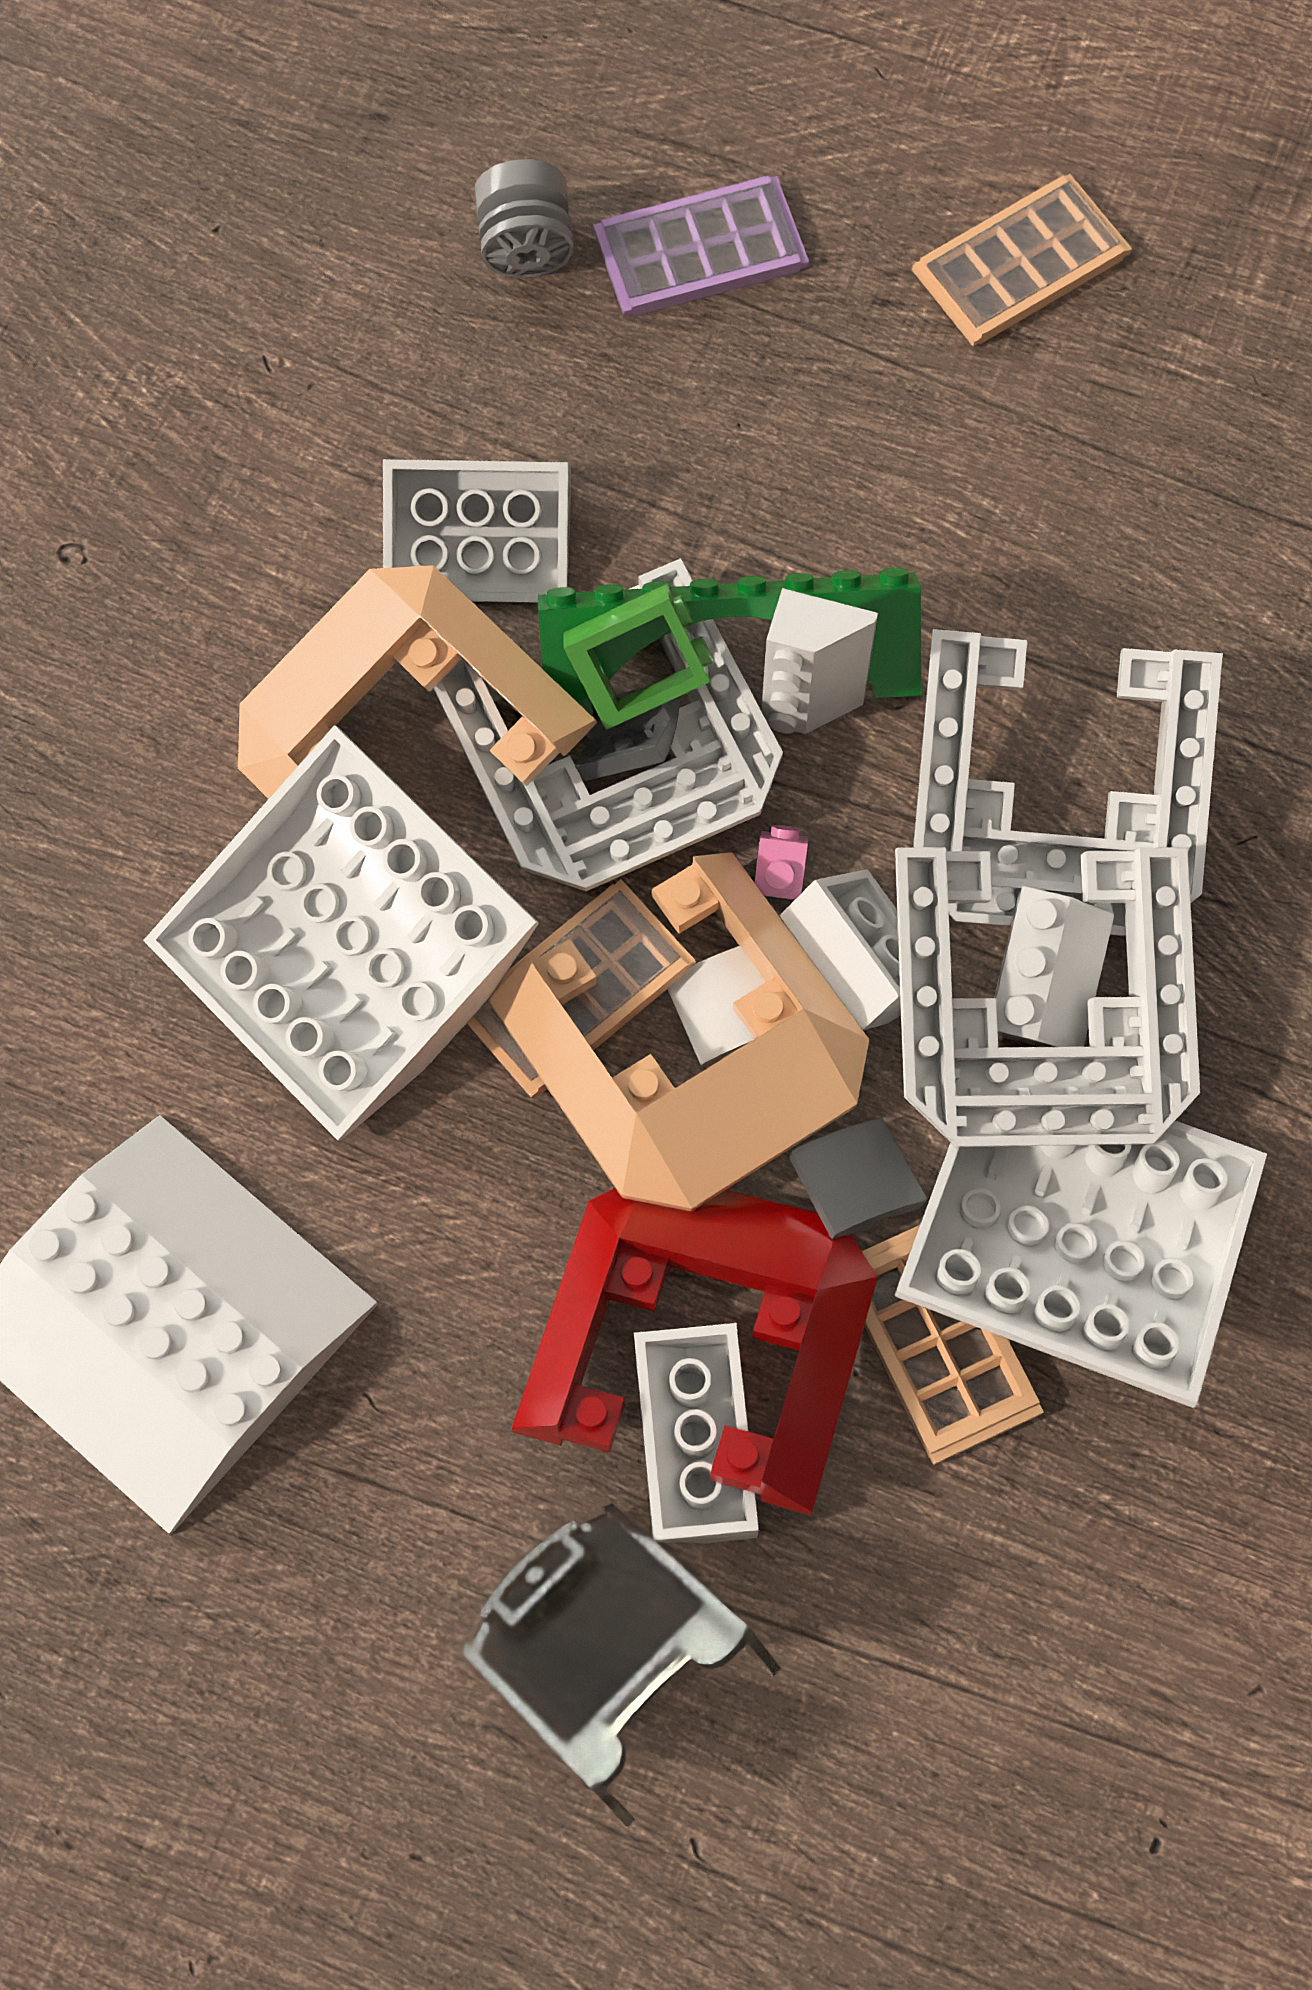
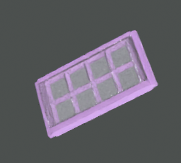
(700, 246)

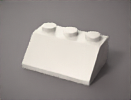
(853, 942)
(1051, 969)

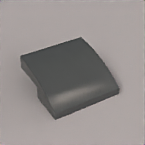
(630, 744)
(857, 1177)

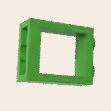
(582, 638)

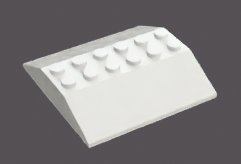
(343, 935)
(1092, 1250)
(166, 1319)

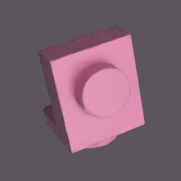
(781, 862)

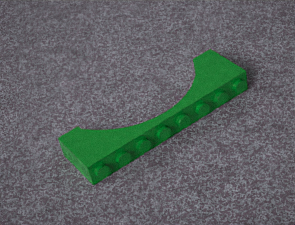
(891, 594)

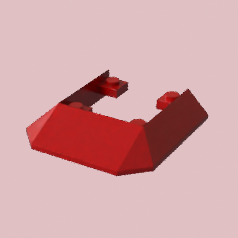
(811, 1303)

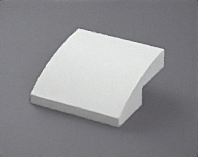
(706, 1002)

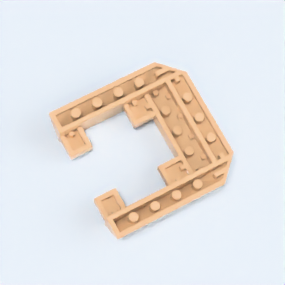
(427, 628)
(733, 1116)

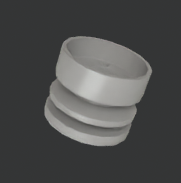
(523, 218)

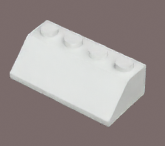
(815, 662)
(686, 1397)

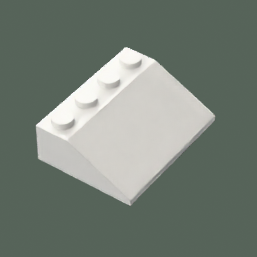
(481, 523)

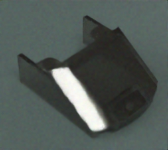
(594, 1634)

